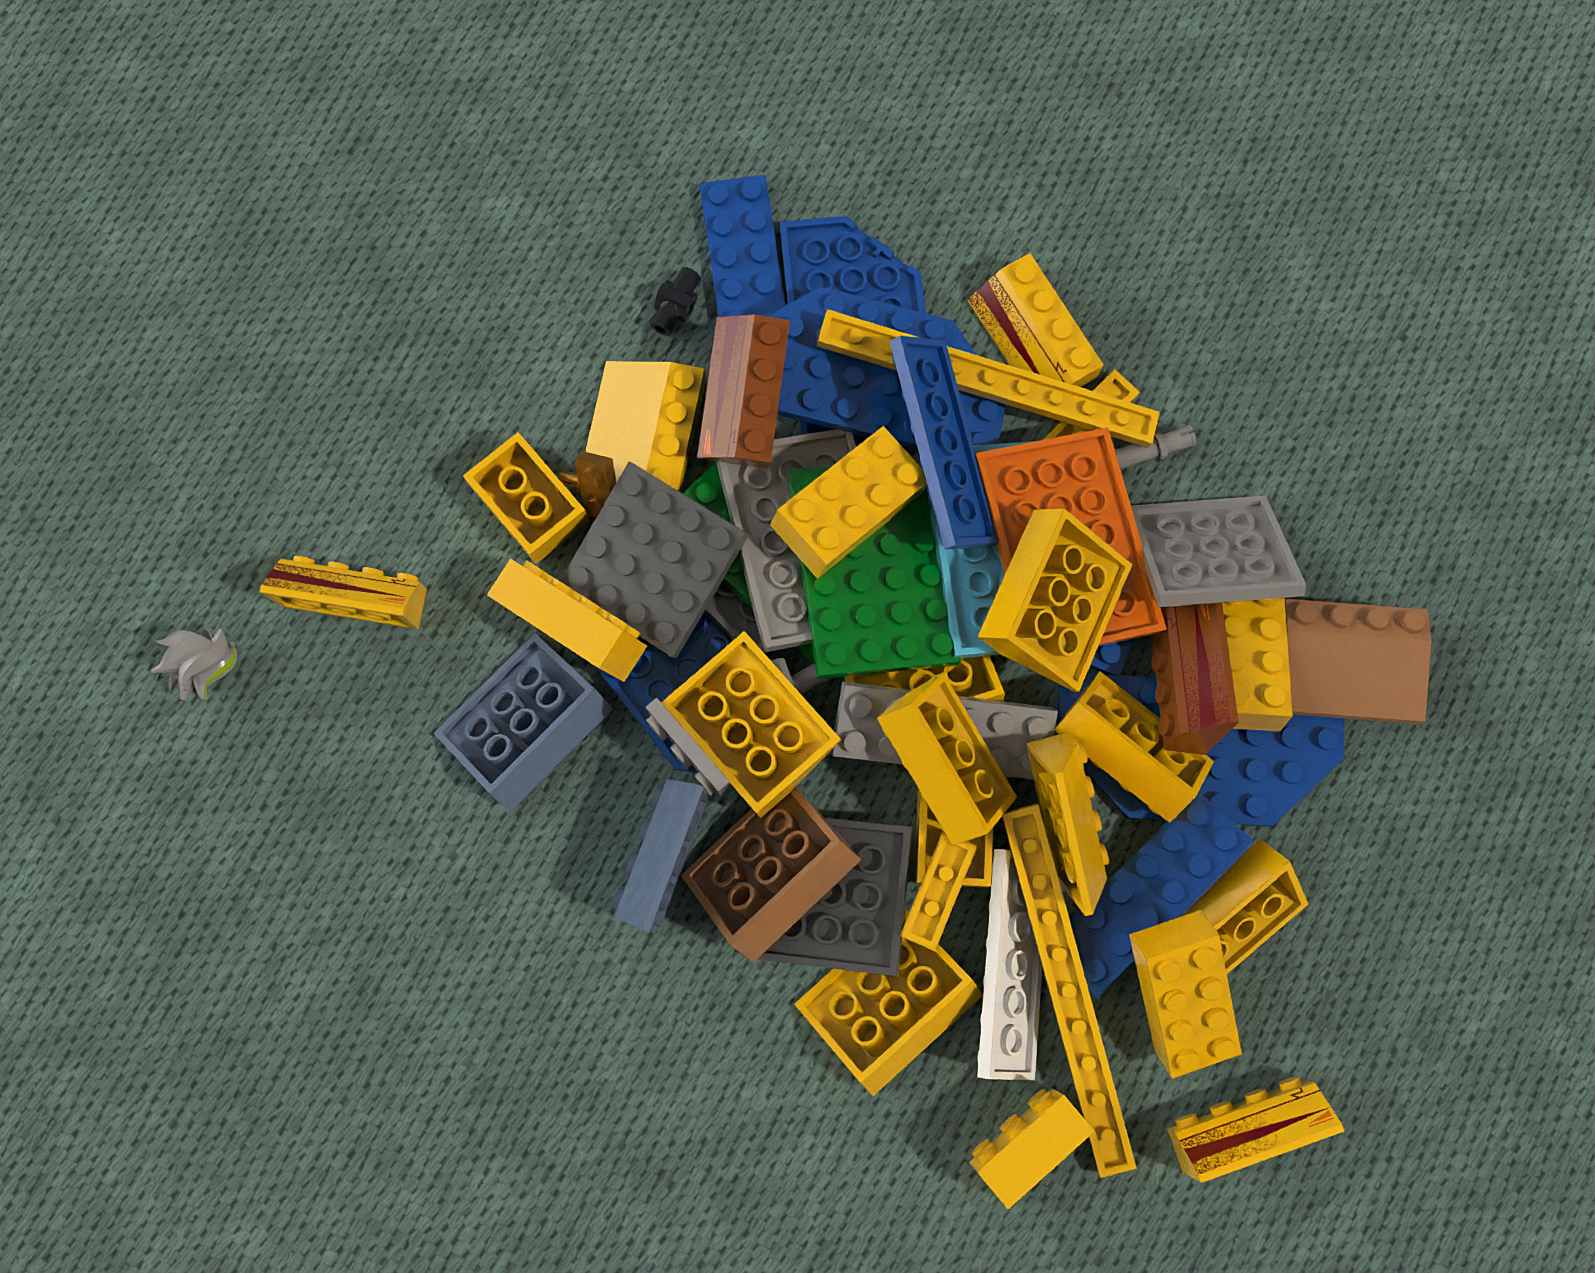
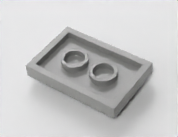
(687, 749)

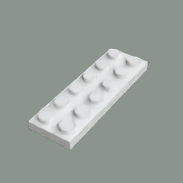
(1010, 981)

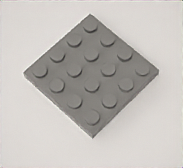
(1216, 552)

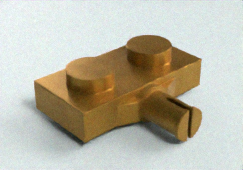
(593, 478)

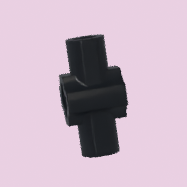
(675, 301)

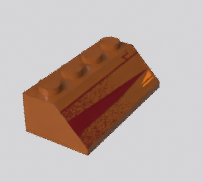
(743, 390)
(1193, 678)

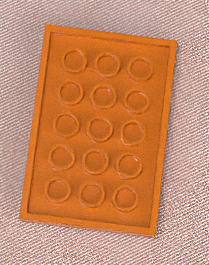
(1086, 480)

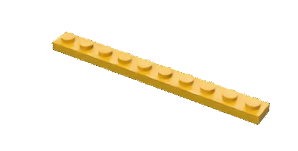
(1000, 382)
(1068, 990)

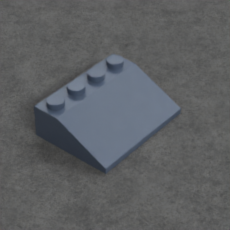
(523, 722)
(661, 855)

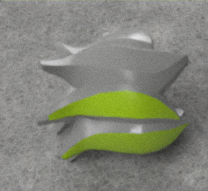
(196, 660)

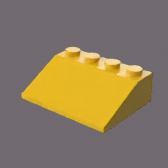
(648, 417)
(1056, 598)
(752, 723)
(1069, 817)
(885, 1019)

